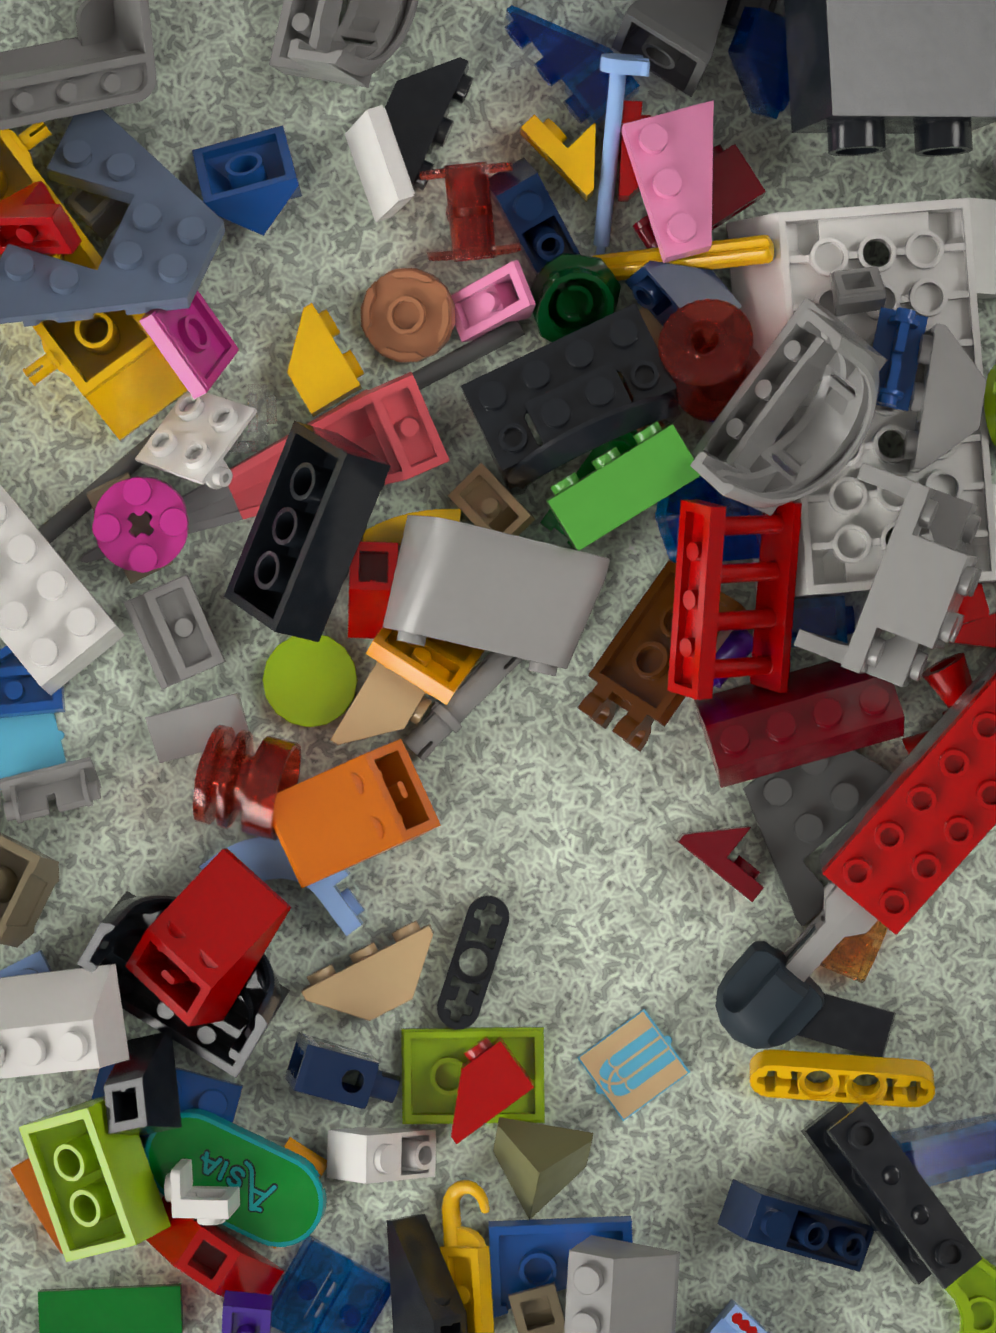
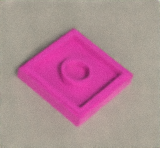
(191, 343)

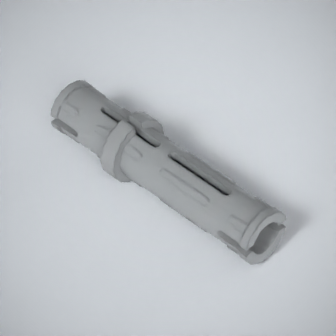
(447, 718)

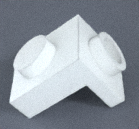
(205, 1203)

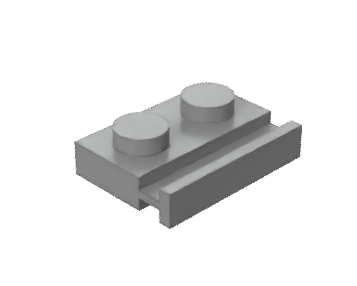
(174, 631)

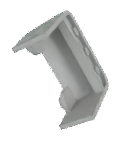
(96, 71)

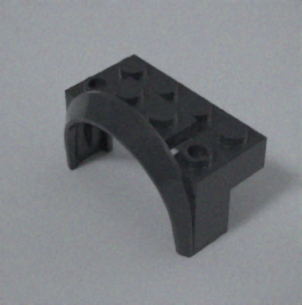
(572, 397)
(222, 1043)

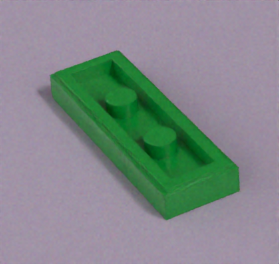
(112, 1309)

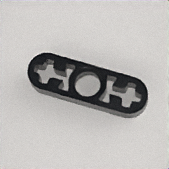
(451, 991)

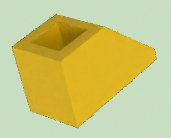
(318, 366)

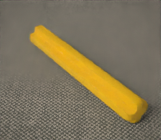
(722, 254)

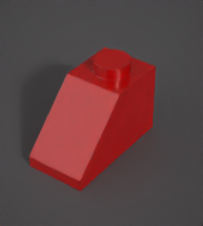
(487, 1086)

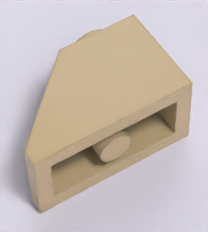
(381, 707)

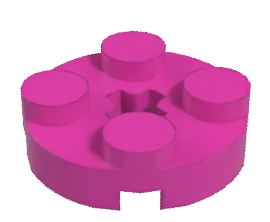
(113, 526)

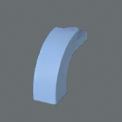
(270, 861)

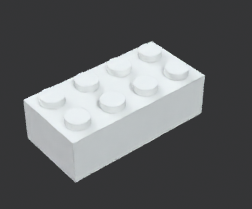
(44, 606)

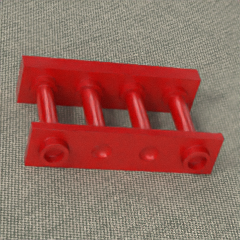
(697, 598)

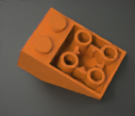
(352, 813)

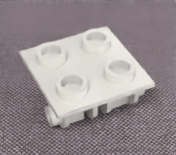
(197, 438)

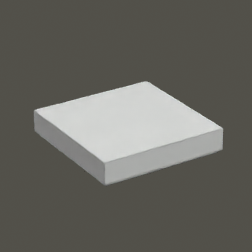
(379, 163)

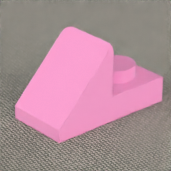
(493, 302)

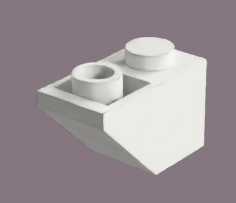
(381, 1154)

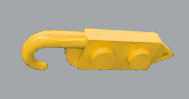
(468, 1257)

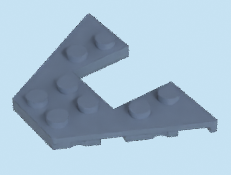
(154, 255)

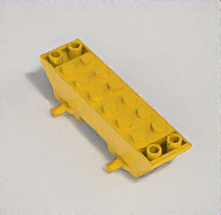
(104, 356)

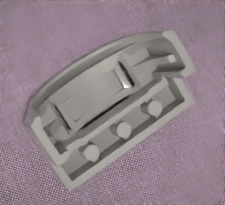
(313, 43)
(741, 440)

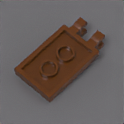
(637, 665)

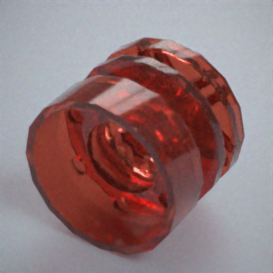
(237, 780)

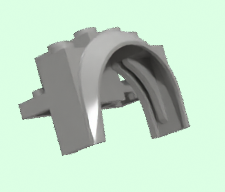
(914, 587)

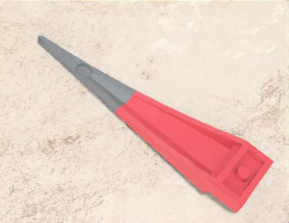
(384, 421)

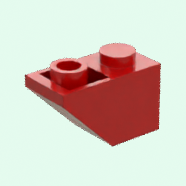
(370, 587)

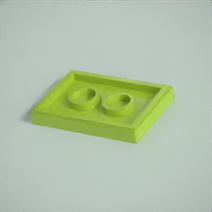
(434, 1063)

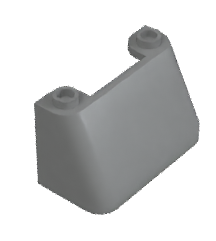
(492, 591)

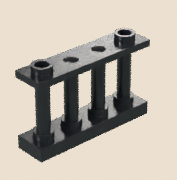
(891, 1194)

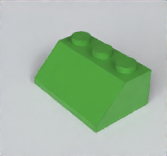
(622, 484)

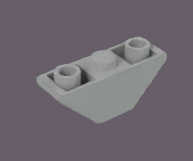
(946, 400)

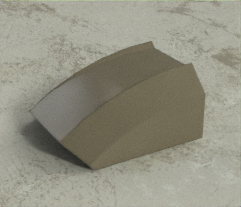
(24, 888)

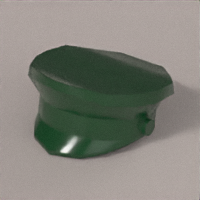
(572, 294)

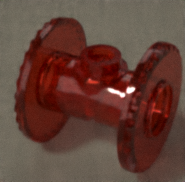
(470, 211)
(708, 354)

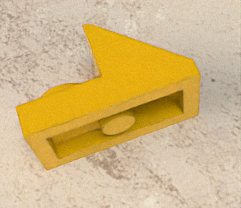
(573, 163)

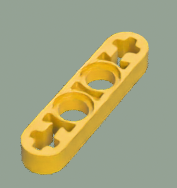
(843, 1071)

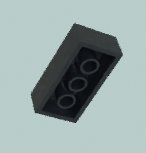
(307, 531)

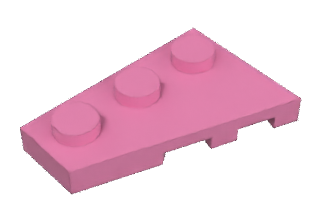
(675, 176)

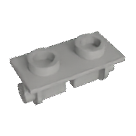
(70, 783)

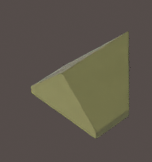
(539, 1159)

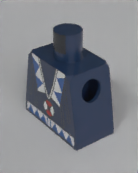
(318, 1071)

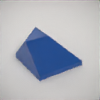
(248, 178)

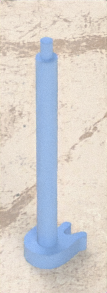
(618, 66)

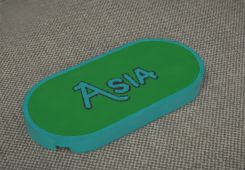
(278, 1187)

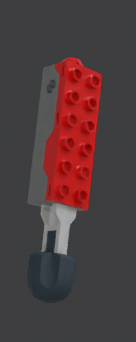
(878, 867)

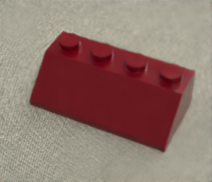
(819, 717)

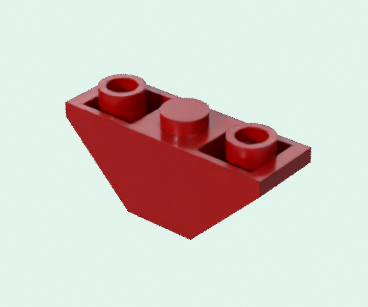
(214, 1257)

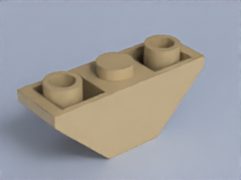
(376, 978)

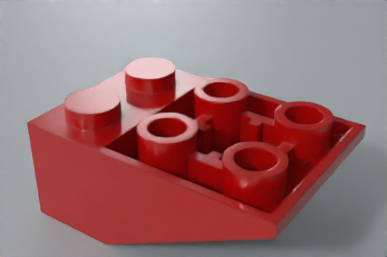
(209, 940)

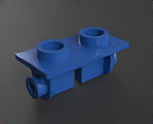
(898, 341)

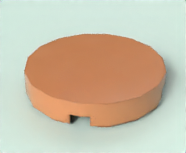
(408, 315)

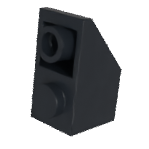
(144, 1089)

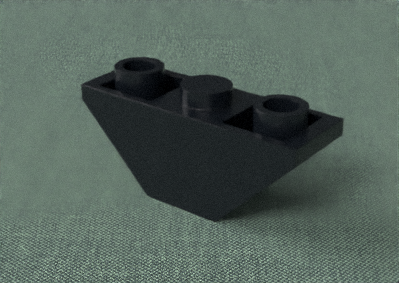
(420, 112)

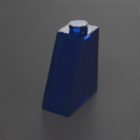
(951, 1148)

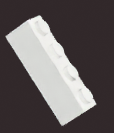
(61, 1022)

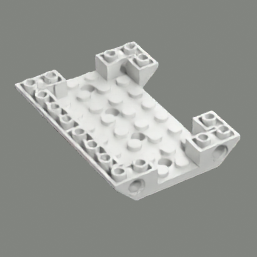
(938, 267)

